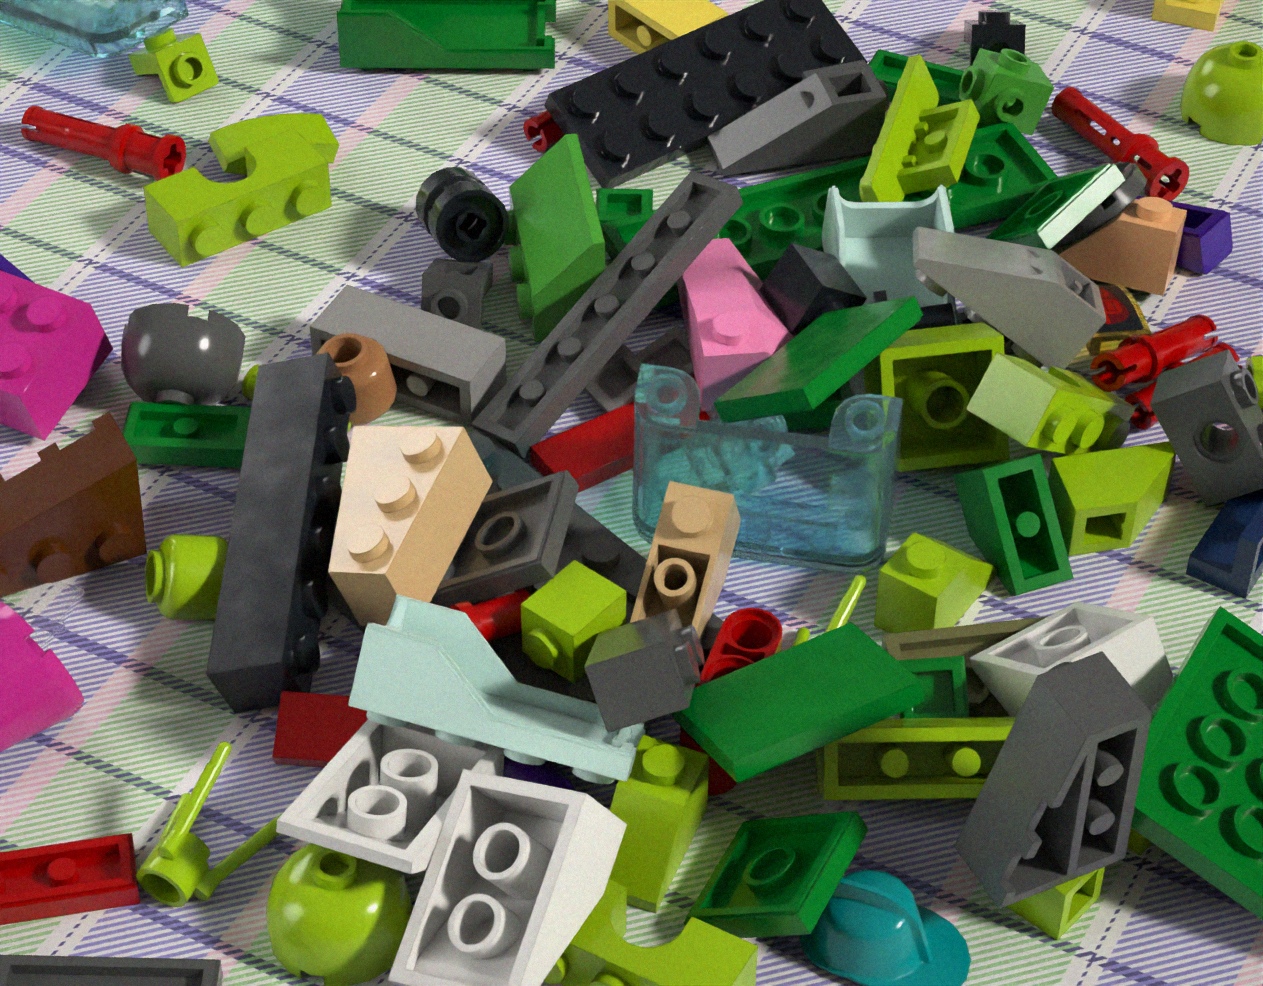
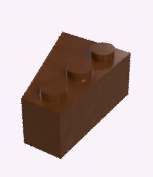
(71, 511)

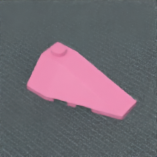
(726, 319)

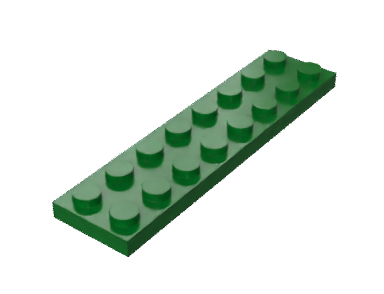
(994, 182)

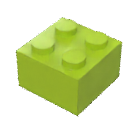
(937, 377)

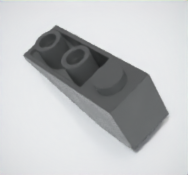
(812, 121)

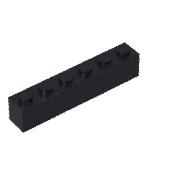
(282, 533)

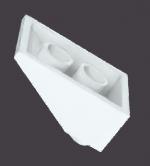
(386, 795)
(507, 884)

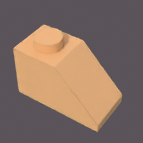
(1133, 247)

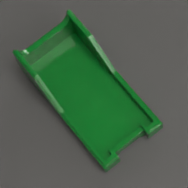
(446, 34)

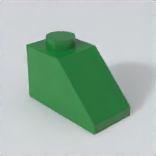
(1015, 522)

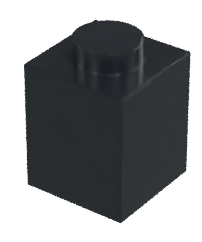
(808, 285)

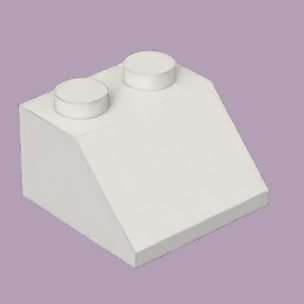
(1069, 635)

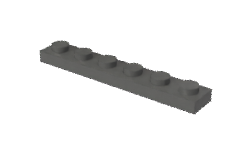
(608, 312)

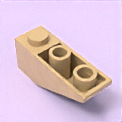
(689, 555)

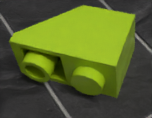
(1109, 494)

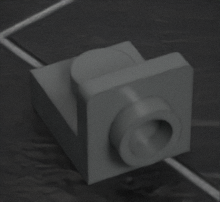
(456, 289)

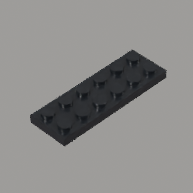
(695, 85)

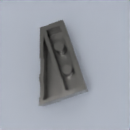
(1060, 784)

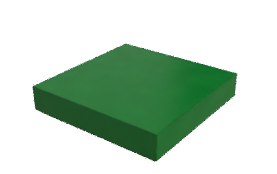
(1058, 207)
(779, 874)

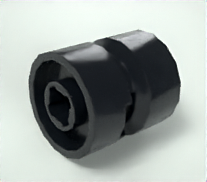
(462, 214)

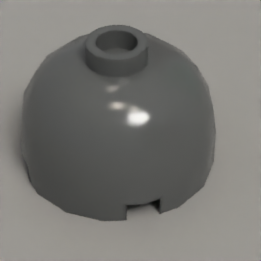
(180, 355)

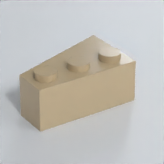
(403, 514)

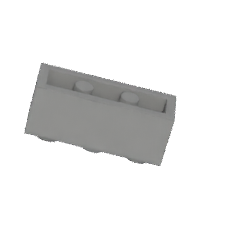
(432, 358)

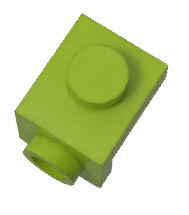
(178, 61)

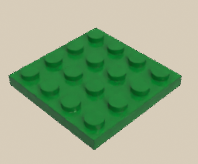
(1206, 762)

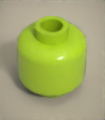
(186, 576)

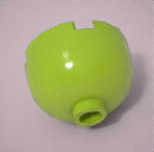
(1227, 94)
(336, 916)

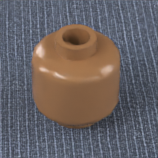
(369, 370)

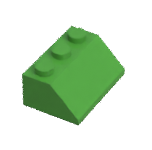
(553, 236)

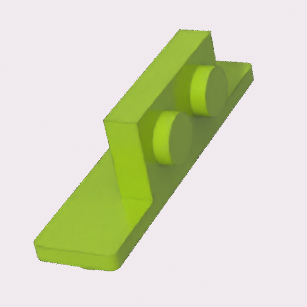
(918, 140)

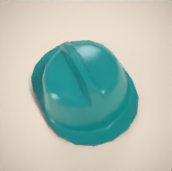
(884, 938)

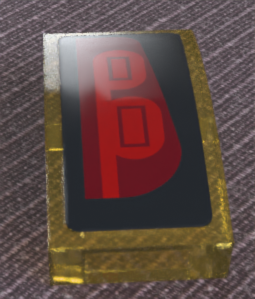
(1122, 317)

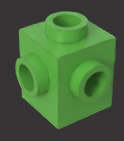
(1006, 89)

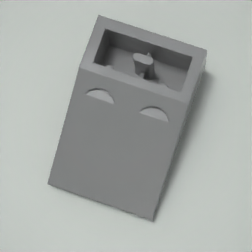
(1015, 289)

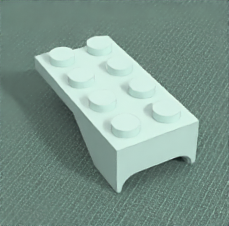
(877, 247)
(445, 676)

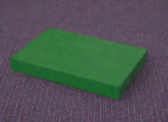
(818, 360)
(798, 701)

